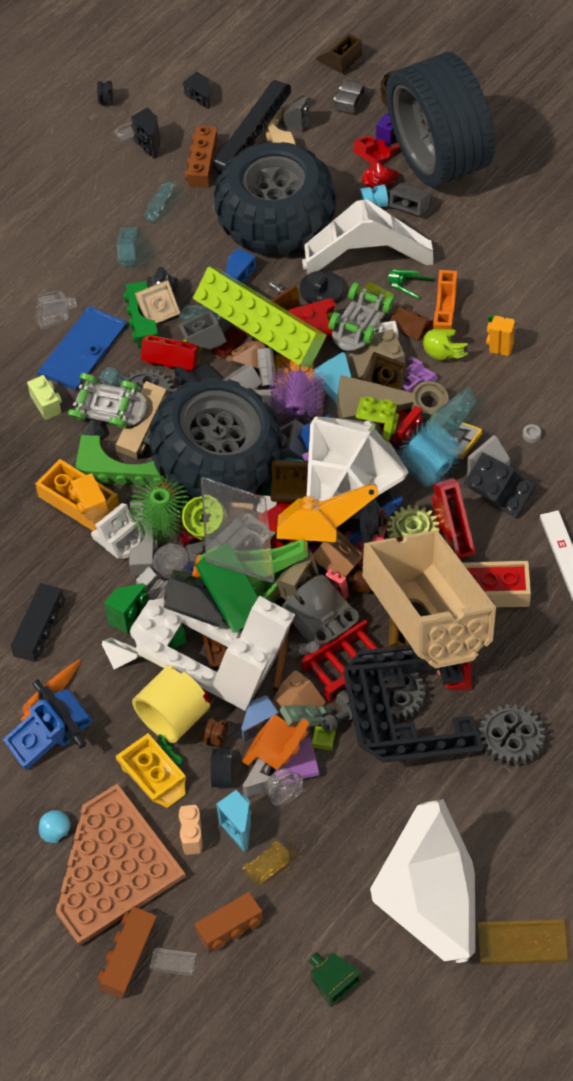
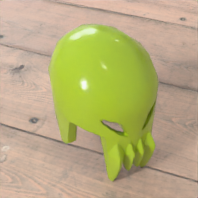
(439, 346)

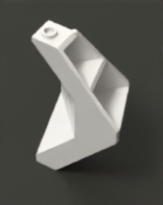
(363, 227)
(348, 456)
(431, 883)

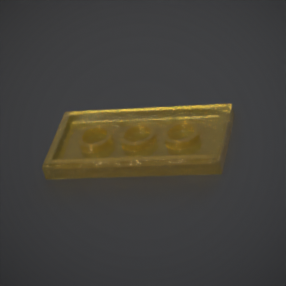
(522, 942)

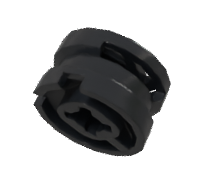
(105, 92)

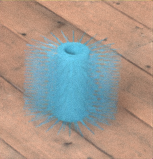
(430, 454)

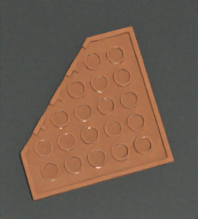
(112, 866)

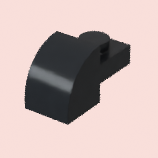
(221, 767)

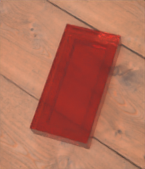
(234, 338)

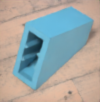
(332, 371)

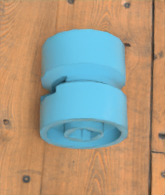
(377, 195)

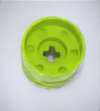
(193, 518)

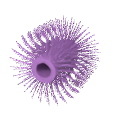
(296, 393)

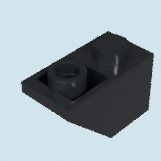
(198, 89)

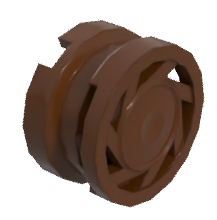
(216, 732)

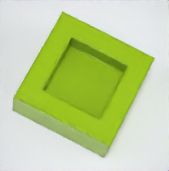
(323, 739)

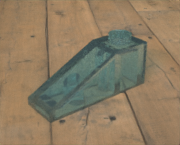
(127, 245)
(452, 413)

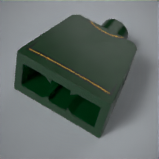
(333, 977)

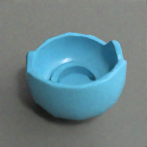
(54, 826)

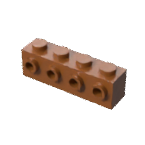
(202, 156)
(126, 952)

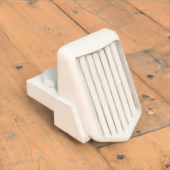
(117, 532)

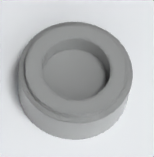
(532, 433)

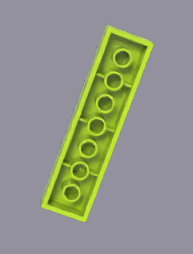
(259, 317)

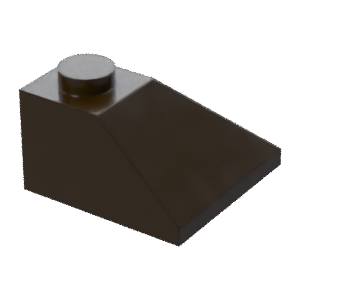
(385, 371)

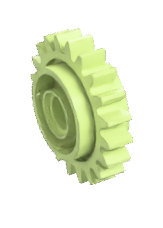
(411, 522)

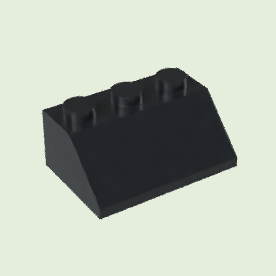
(191, 598)

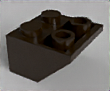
(341, 53)

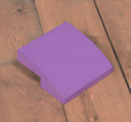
(304, 760)

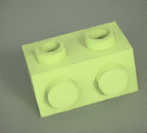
(44, 397)

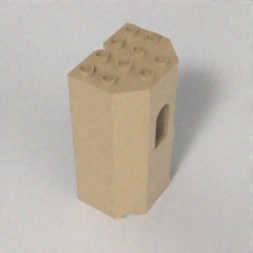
(431, 574)

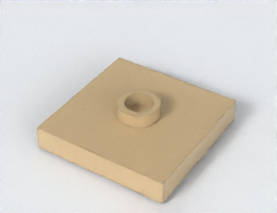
(158, 302)

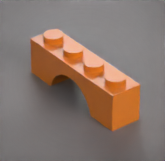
(445, 300)

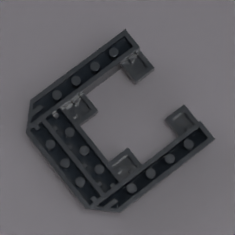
(382, 670)

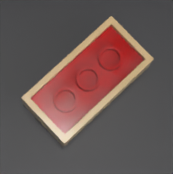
(503, 582)

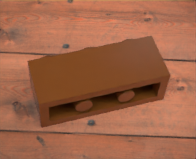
(229, 922)

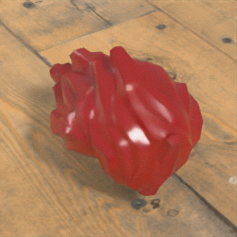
(379, 175)

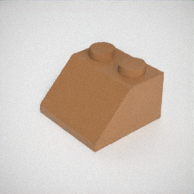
(338, 555)

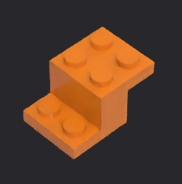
(277, 742)

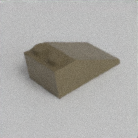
(382, 343)

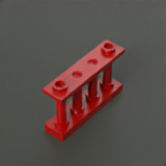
(311, 661)

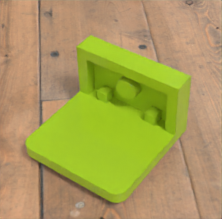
(379, 411)

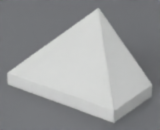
(119, 652)

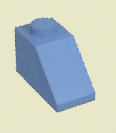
(257, 715)

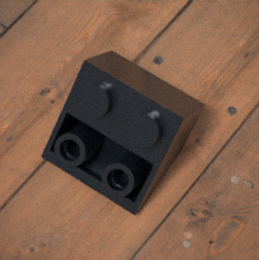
(146, 131)

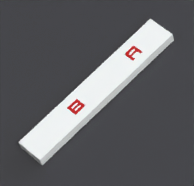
(560, 545)

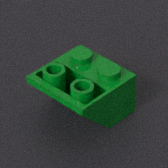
(125, 606)

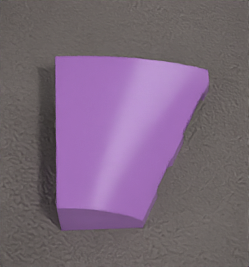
(416, 374)

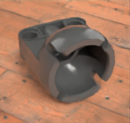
(322, 612)

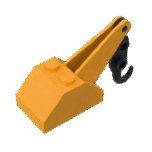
(318, 520)

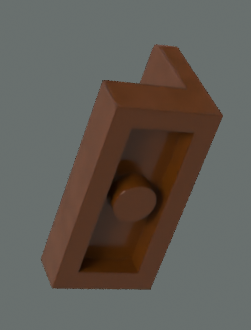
(410, 322)

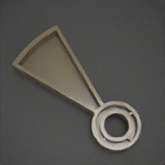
(352, 389)

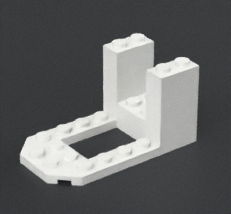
(248, 651)

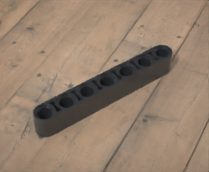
(254, 122)

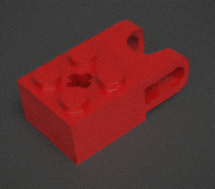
(316, 315)

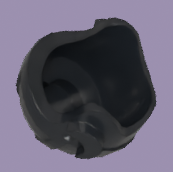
(160, 276)

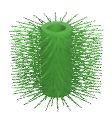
(160, 511)

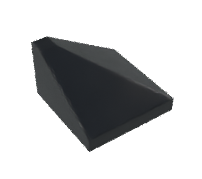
(94, 429)

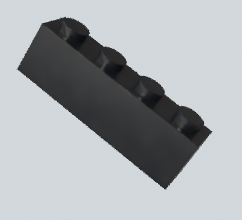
(37, 622)

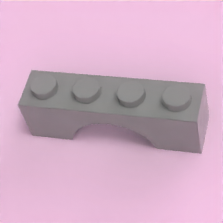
(142, 555)

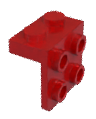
(406, 424)

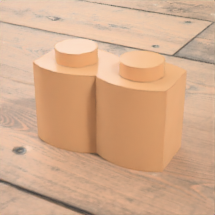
(190, 829)

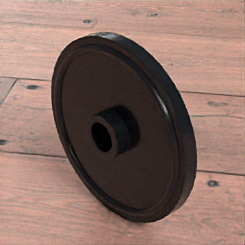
(321, 286)

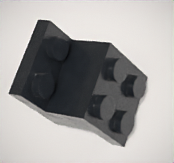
(499, 485)

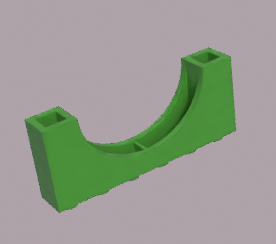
(106, 470)

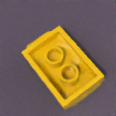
(153, 771)

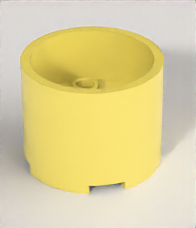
(171, 704)

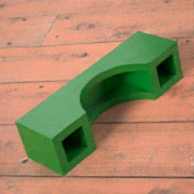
(140, 324)

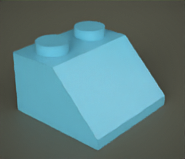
(236, 818)

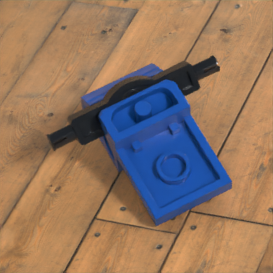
(52, 720)

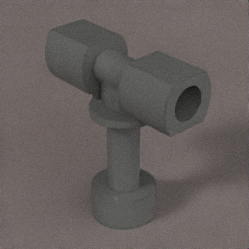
(330, 722)

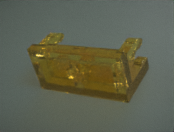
(267, 863)

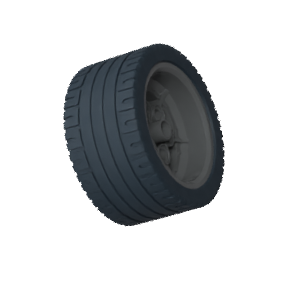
(440, 119)

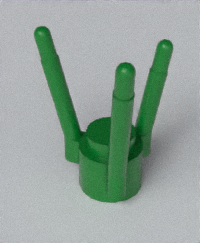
(398, 277)

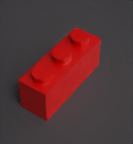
(169, 352)

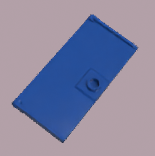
(82, 348)

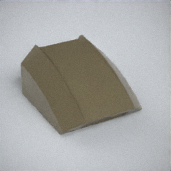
(296, 576)

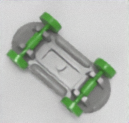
(360, 319)
(109, 403)

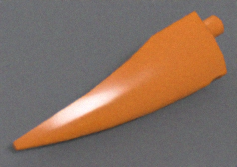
(55, 684)

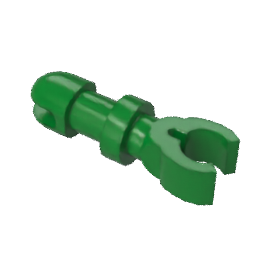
(169, 750)

